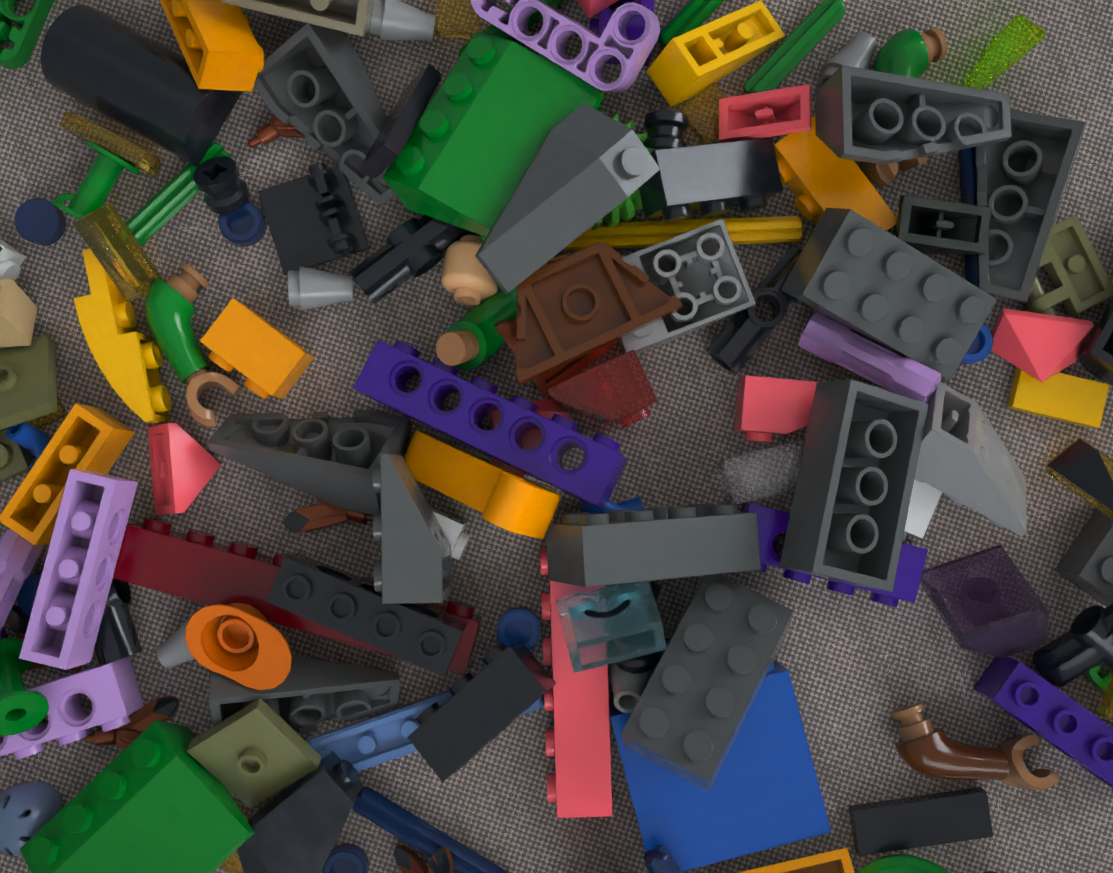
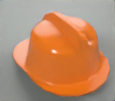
(239, 645)

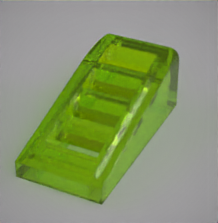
(1006, 49)

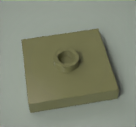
(27, 381)
(254, 753)

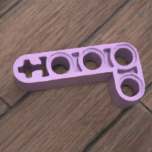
(595, 49)

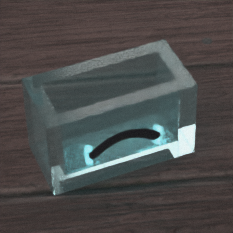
(611, 624)

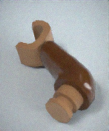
(938, 756)

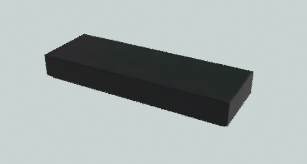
(401, 122)
(920, 821)

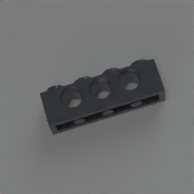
(357, 611)

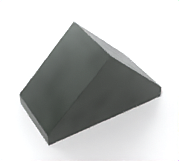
(943, 226)

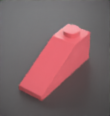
(772, 406)

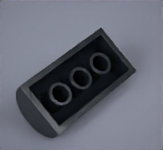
(133, 82)

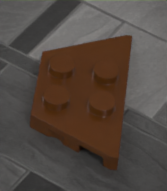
(582, 307)

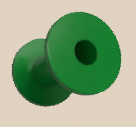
(96, 183)
(18, 707)

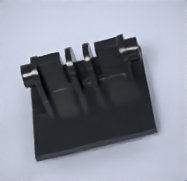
(313, 218)

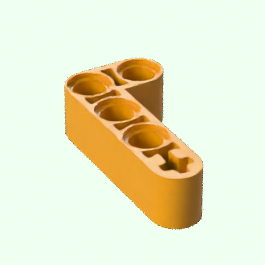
(482, 485)

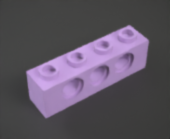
(78, 569)
(113, 699)

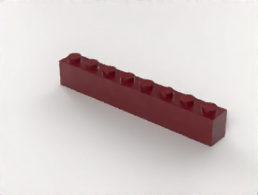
(223, 574)

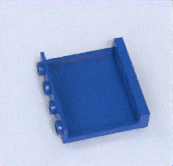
(760, 796)

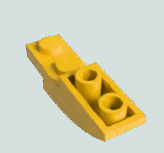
(124, 356)

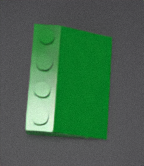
(483, 132)
(144, 815)

